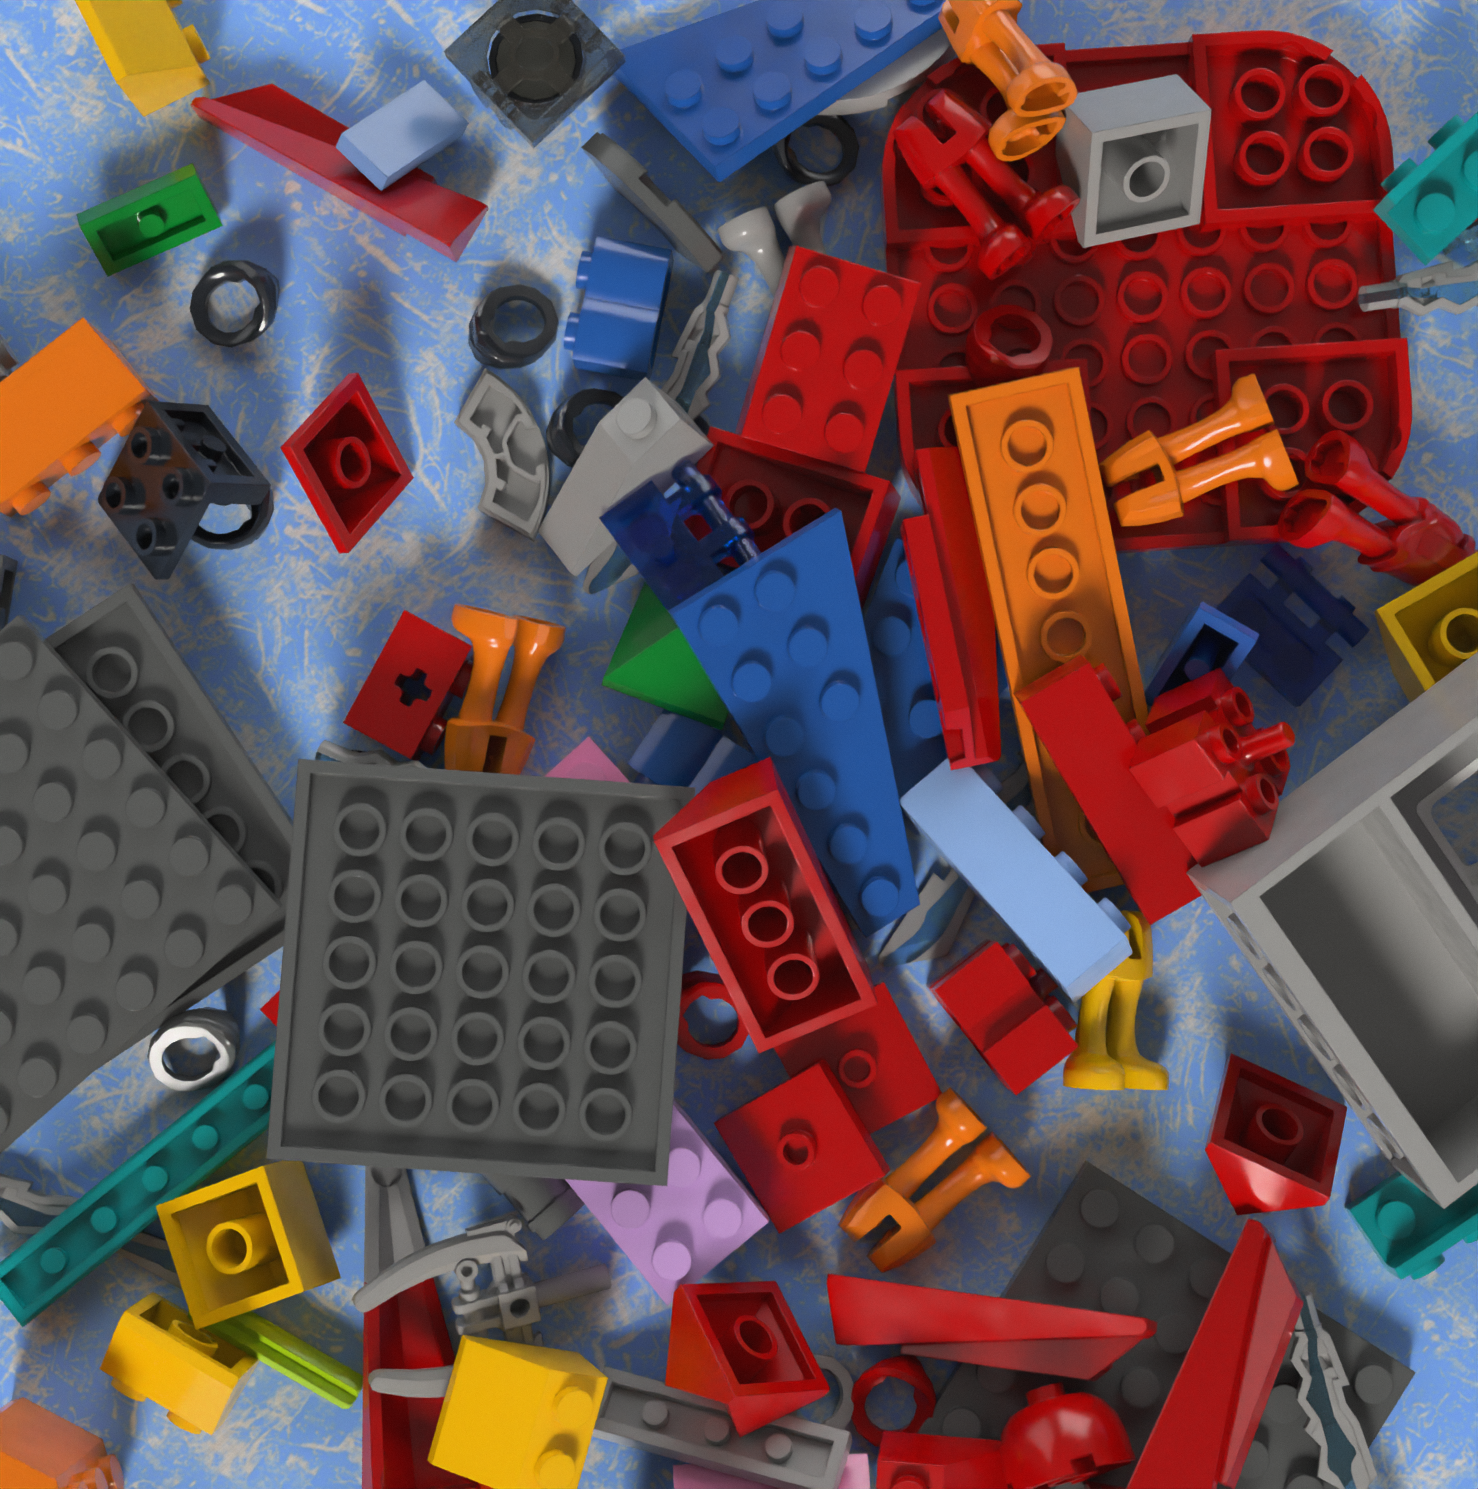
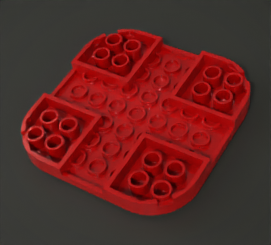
(1190, 309)

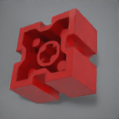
(1213, 766)
(1006, 1012)

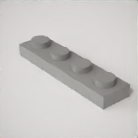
(700, 1432)

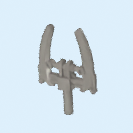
(507, 1303)

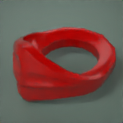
(992, 367)
(711, 986)
(901, 1367)

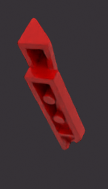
(306, 145)
(954, 609)
(982, 1328)
(1225, 1374)

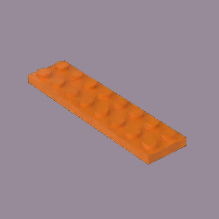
(1048, 570)

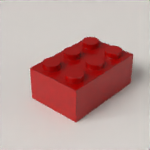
(827, 358)

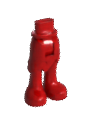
(1409, 545)

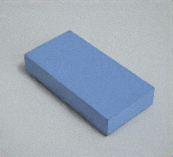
(402, 135)

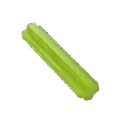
(291, 1357)

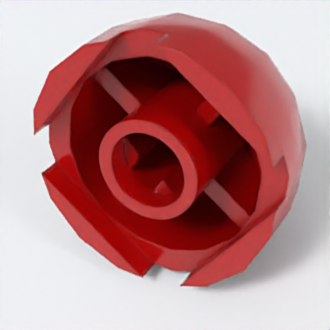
(1062, 1440)

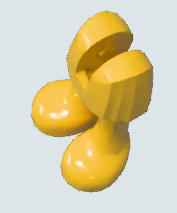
(1106, 1024)

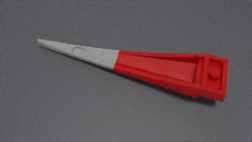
(400, 1335)

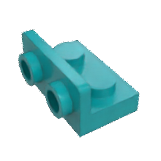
(1440, 196)
(1410, 1228)

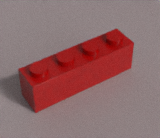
(1093, 752)

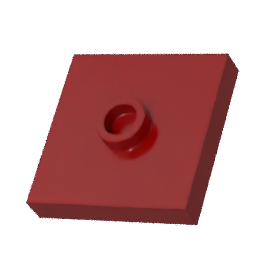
(871, 1060)
(802, 1146)

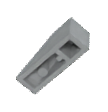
(628, 448)

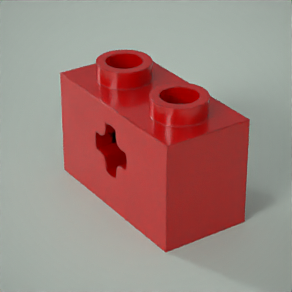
(382, 704)

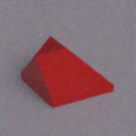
(347, 462)
(1273, 1140)
(741, 1350)

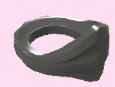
(209, 1022)

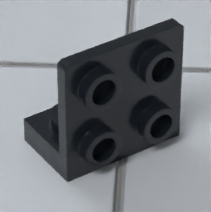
(170, 474)

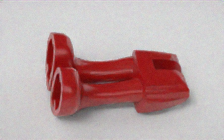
(943, 166)

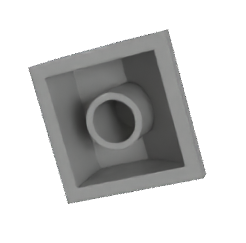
(1134, 159)

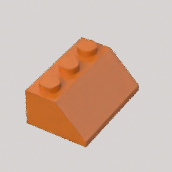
(61, 412)
(51, 1452)

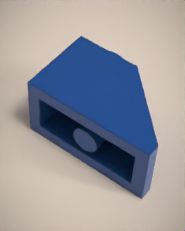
(1200, 645)

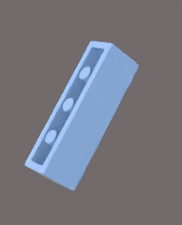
(1018, 877)

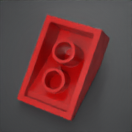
(788, 490)

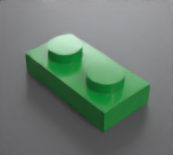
(149, 220)

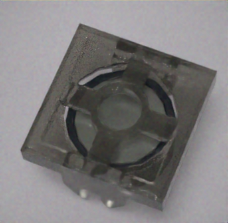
(534, 63)

